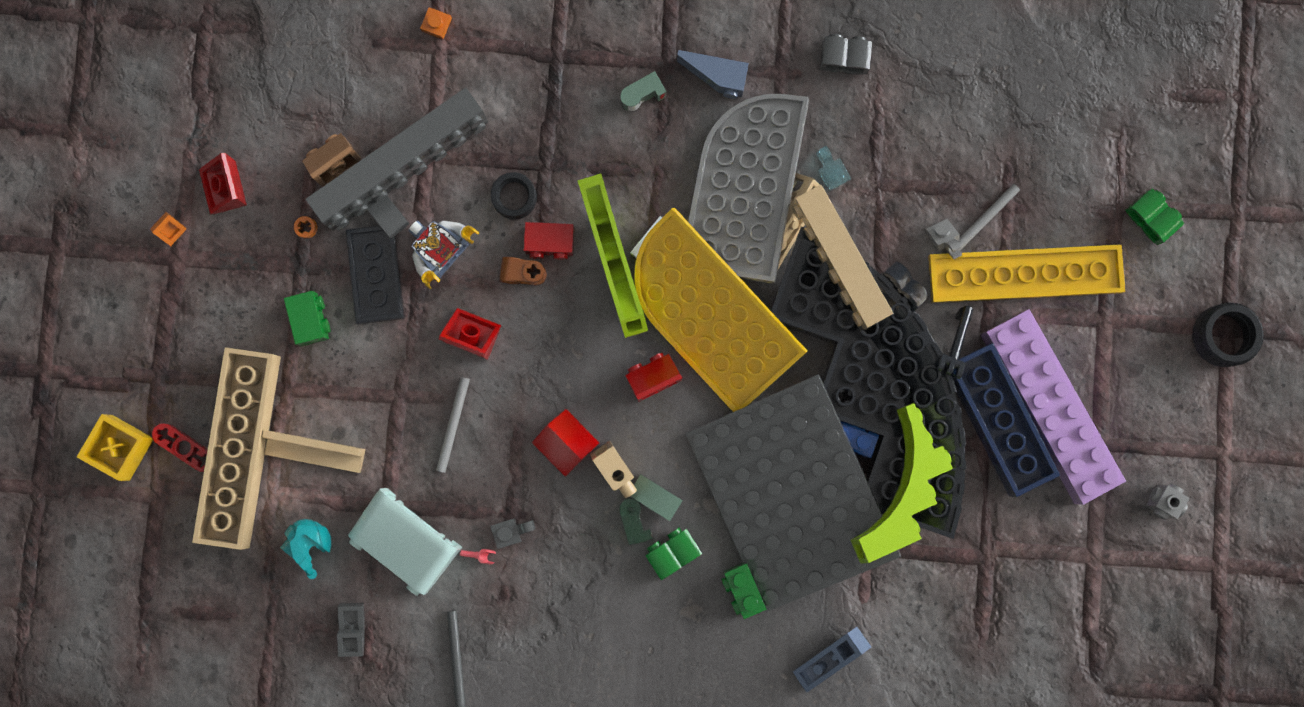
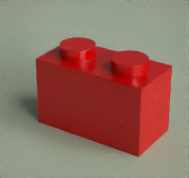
(549, 239)

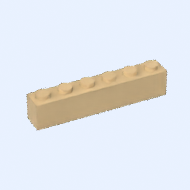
(842, 257)

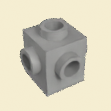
(1160, 501)

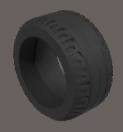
(1250, 326)

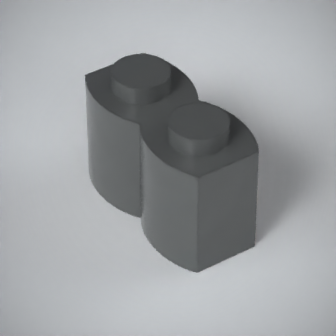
(846, 55)

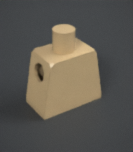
(608, 461)

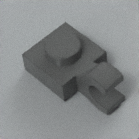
(509, 532)

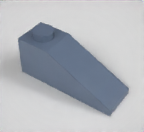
(719, 73)
(832, 659)

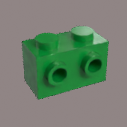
(745, 592)

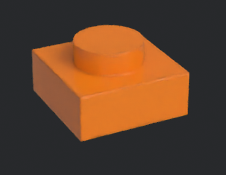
(436, 23)
(168, 229)

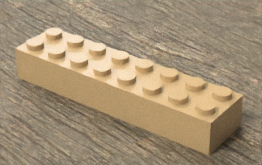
(236, 449)

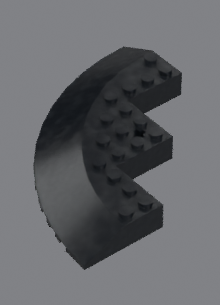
(880, 373)

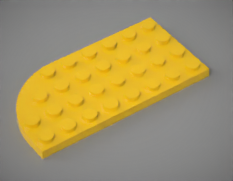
(710, 313)

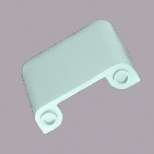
(403, 542)

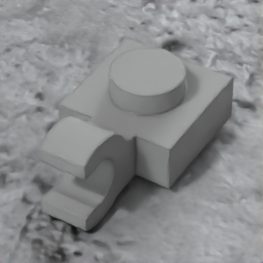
(945, 236)

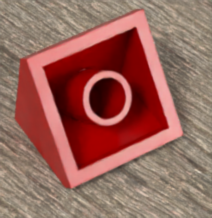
(222, 184)
(470, 333)
(565, 442)

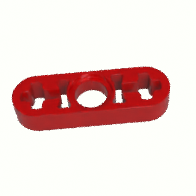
(166, 444)

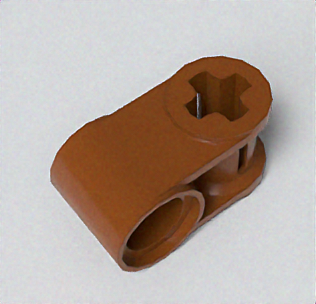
(518, 271)

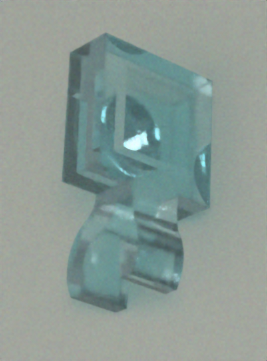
(833, 172)

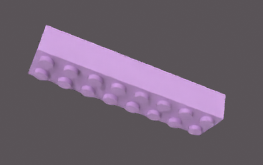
(1055, 408)

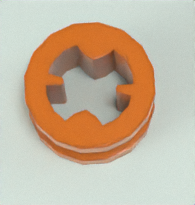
(304, 219)

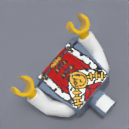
(438, 247)

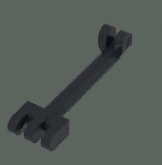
(964, 316)

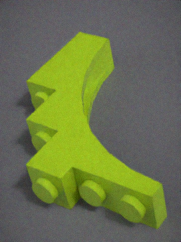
(612, 255)
(914, 494)

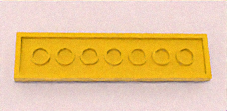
(1027, 273)

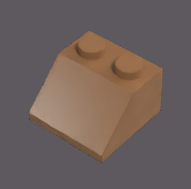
(331, 159)

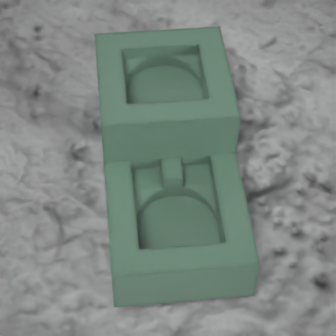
(656, 497)

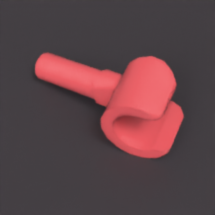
(481, 555)

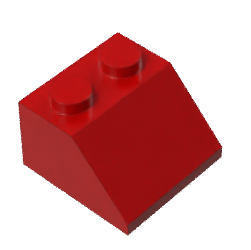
(653, 377)

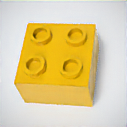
(115, 447)

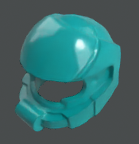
(301, 538)

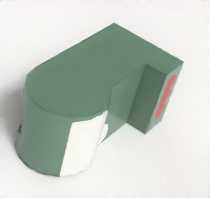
(641, 91)

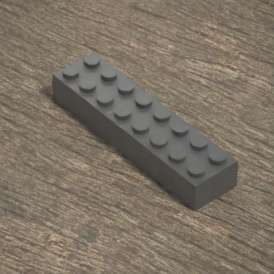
(398, 160)

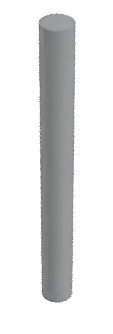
(988, 215)
(453, 424)

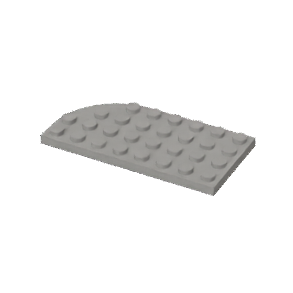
(749, 182)

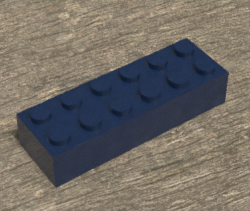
(1003, 422)

